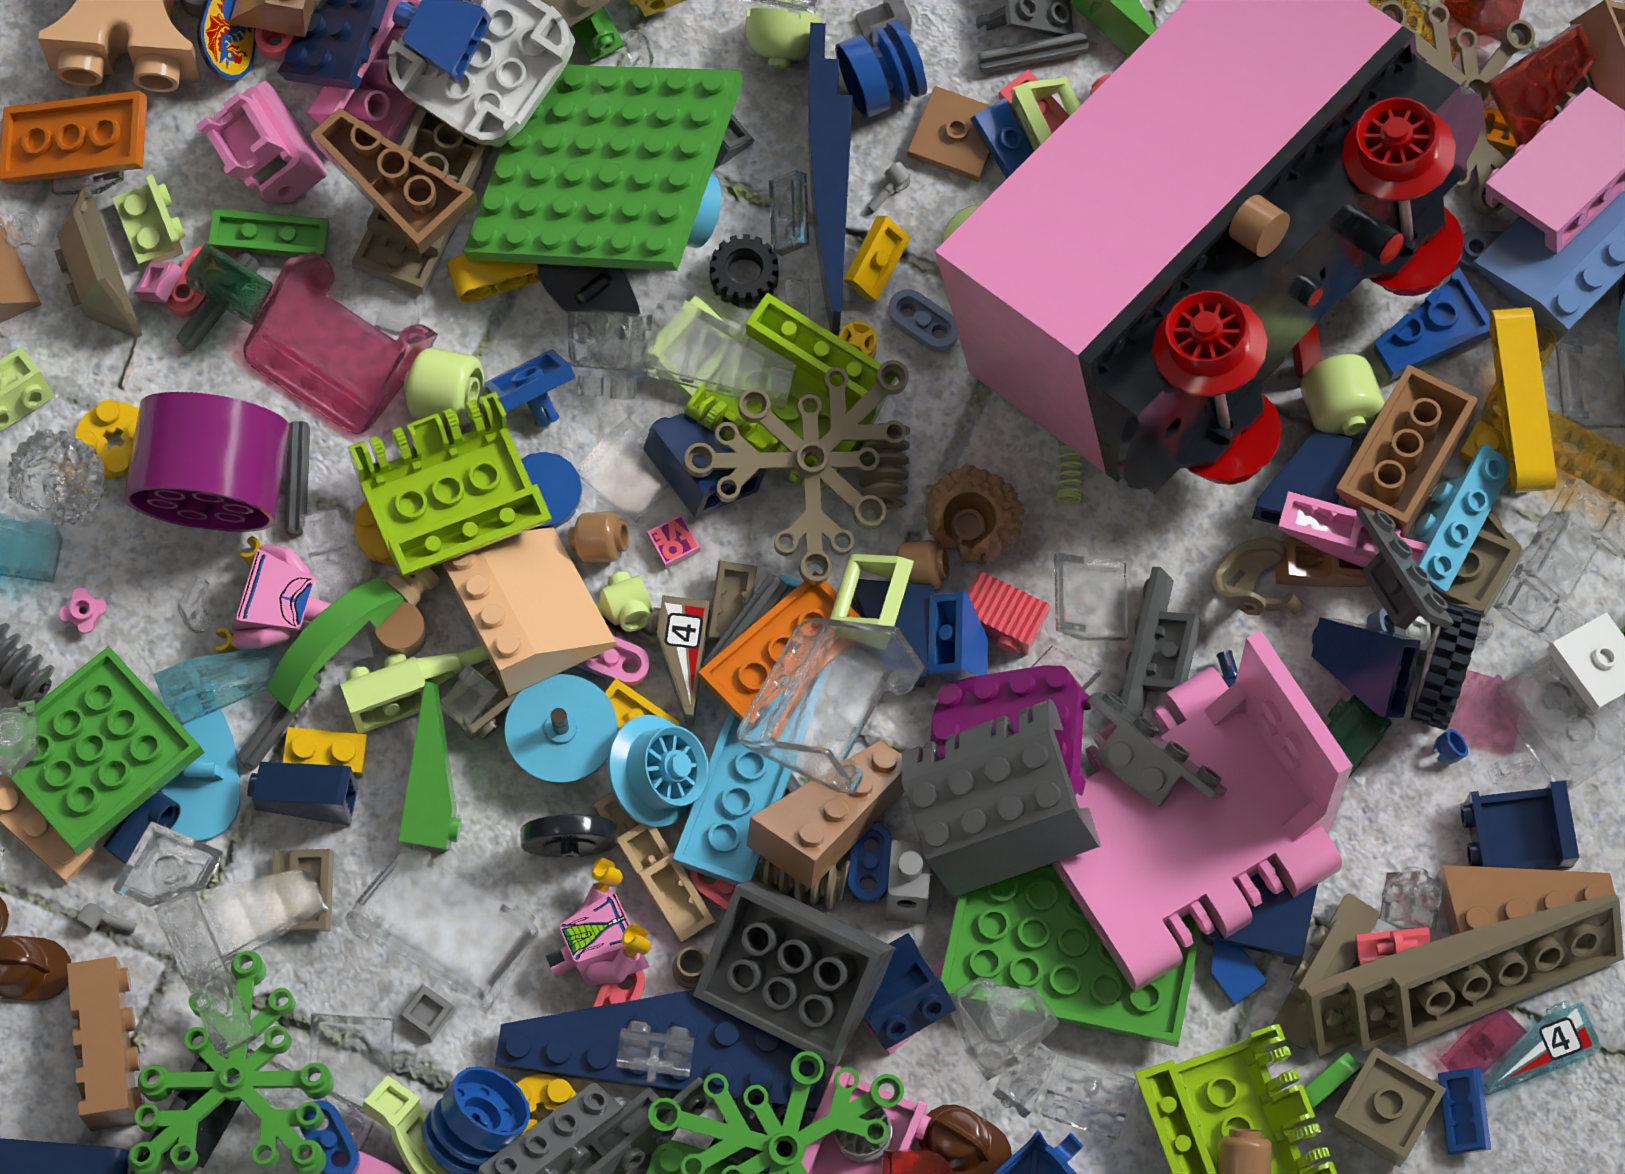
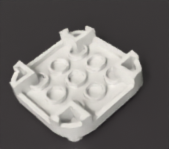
(505, 78)

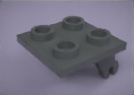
(1038, 16)

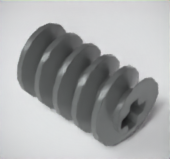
(21, 673)

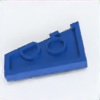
(1437, 328)

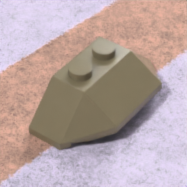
(93, 268)

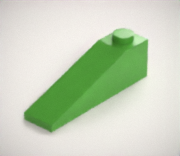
(430, 795)

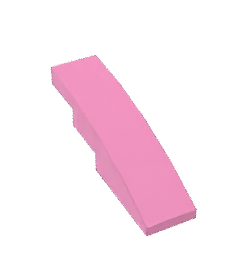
(1333, 530)

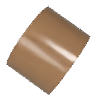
(1259, 225)
(402, 631)

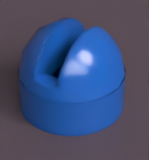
(1450, 747)

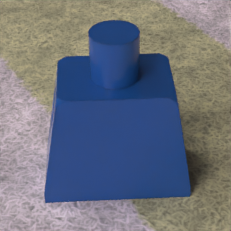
(443, 32)

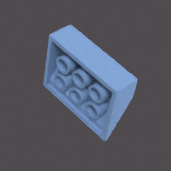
(1561, 284)

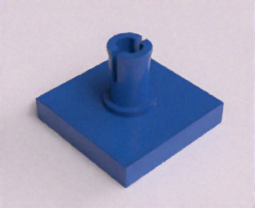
(530, 385)

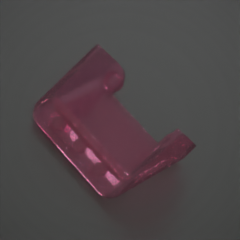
(327, 350)

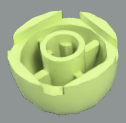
(779, 34)

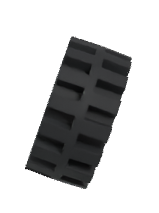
(750, 250)

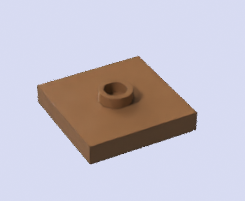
(948, 135)

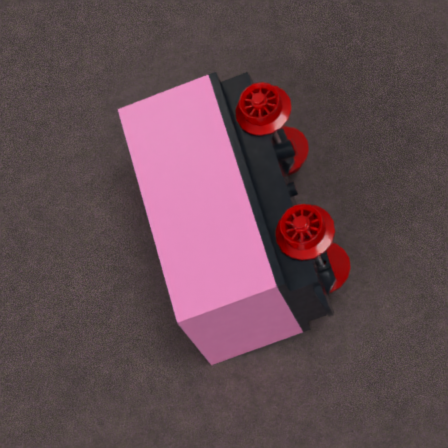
(1106, 261)

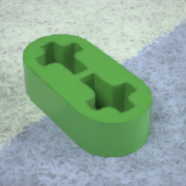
(1331, 1080)

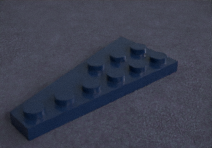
(334, 44)

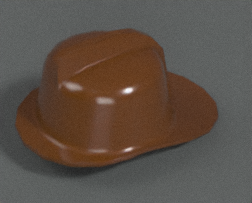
(32, 968)
(966, 1140)

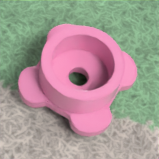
(88, 620)

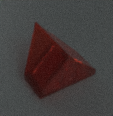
(1484, 15)

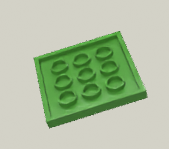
(101, 751)

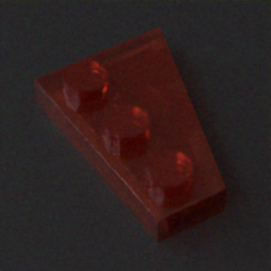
(1539, 81)

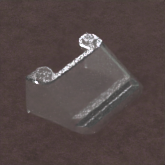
(825, 695)

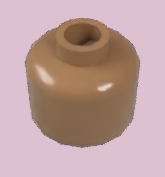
(599, 537)
(929, 563)
(1244, 1153)

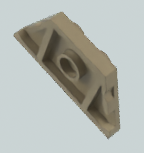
(1484, 568)

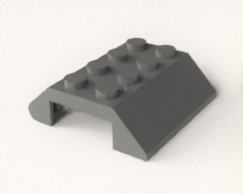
(996, 801)

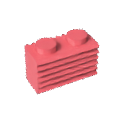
(1007, 613)

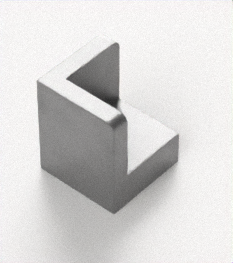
(882, 14)

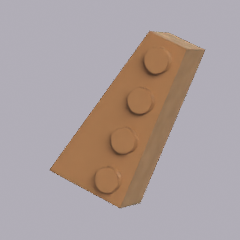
(404, 189)
(817, 825)
(1493, 894)
(104, 1043)

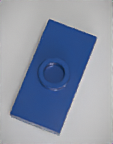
(1003, 136)
(1464, 1111)

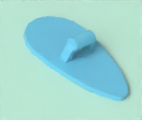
(211, 784)

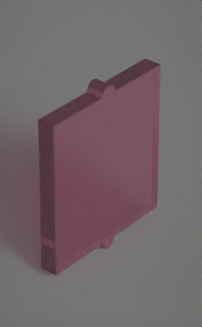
(1479, 715)

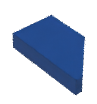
(1235, 972)

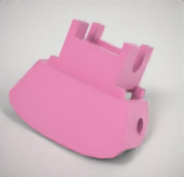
(253, 133)

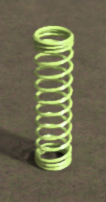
(1068, 495)

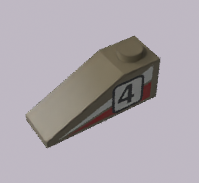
(682, 642)

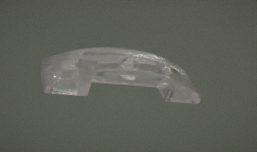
(334, 574)

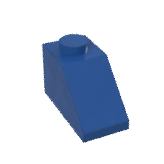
(955, 638)

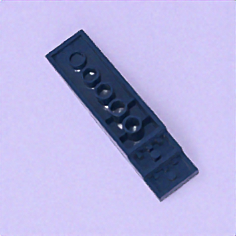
(829, 169)

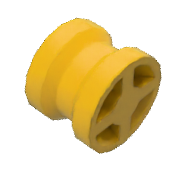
(860, 336)

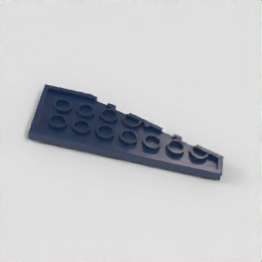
(587, 1045)

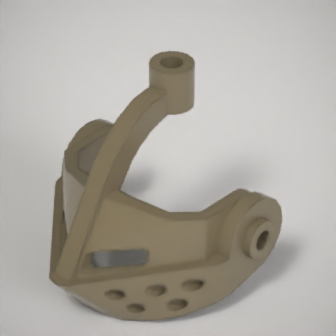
(1252, 559)

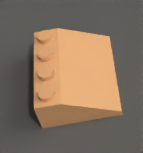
(528, 607)

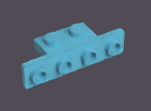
(1458, 515)

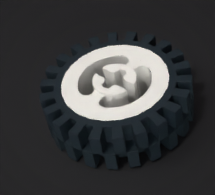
(1446, 668)

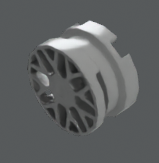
(857, 1148)

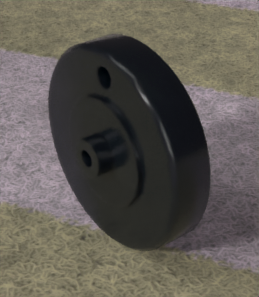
(569, 836)

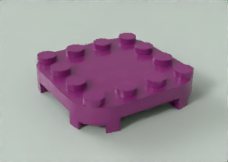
(1007, 692)

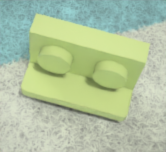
(148, 223)
(21, 387)

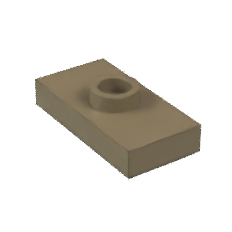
(731, 593)

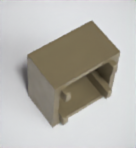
(1387, 1107)

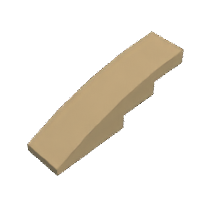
(659, 875)

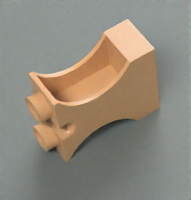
(96, 32)

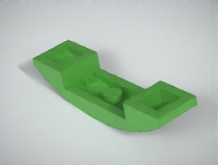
(326, 636)

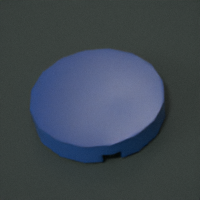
(557, 483)

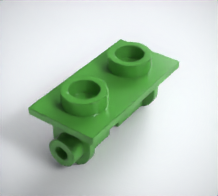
(598, 34)

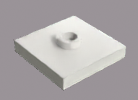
(1593, 661)

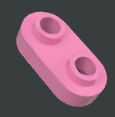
(611, 663)

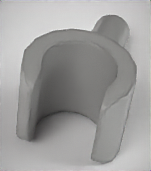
(898, 179)
(93, 914)

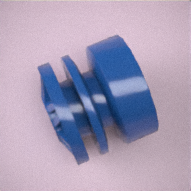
(888, 66)
(475, 1119)

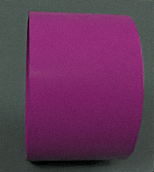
(207, 462)

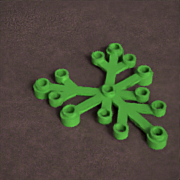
(275, 1123)
(737, 1134)

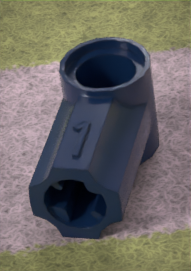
(128, 833)

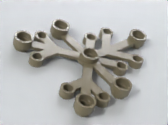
(1484, 154)
(843, 427)

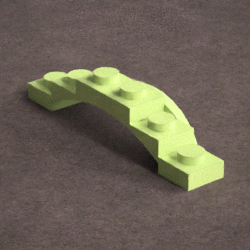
(403, 1116)

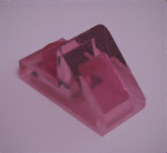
(1484, 1042)

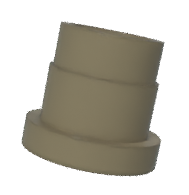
(685, 979)

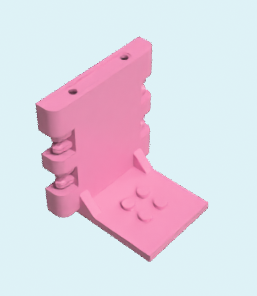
(1194, 851)

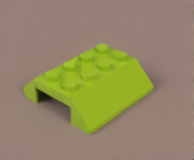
(814, 353)
(448, 489)
(1227, 1090)

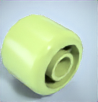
(442, 382)
(1342, 395)

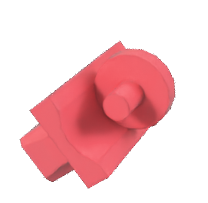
(1383, 944)

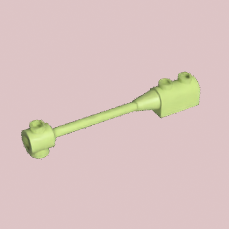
(399, 687)

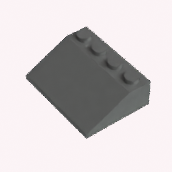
(792, 970)

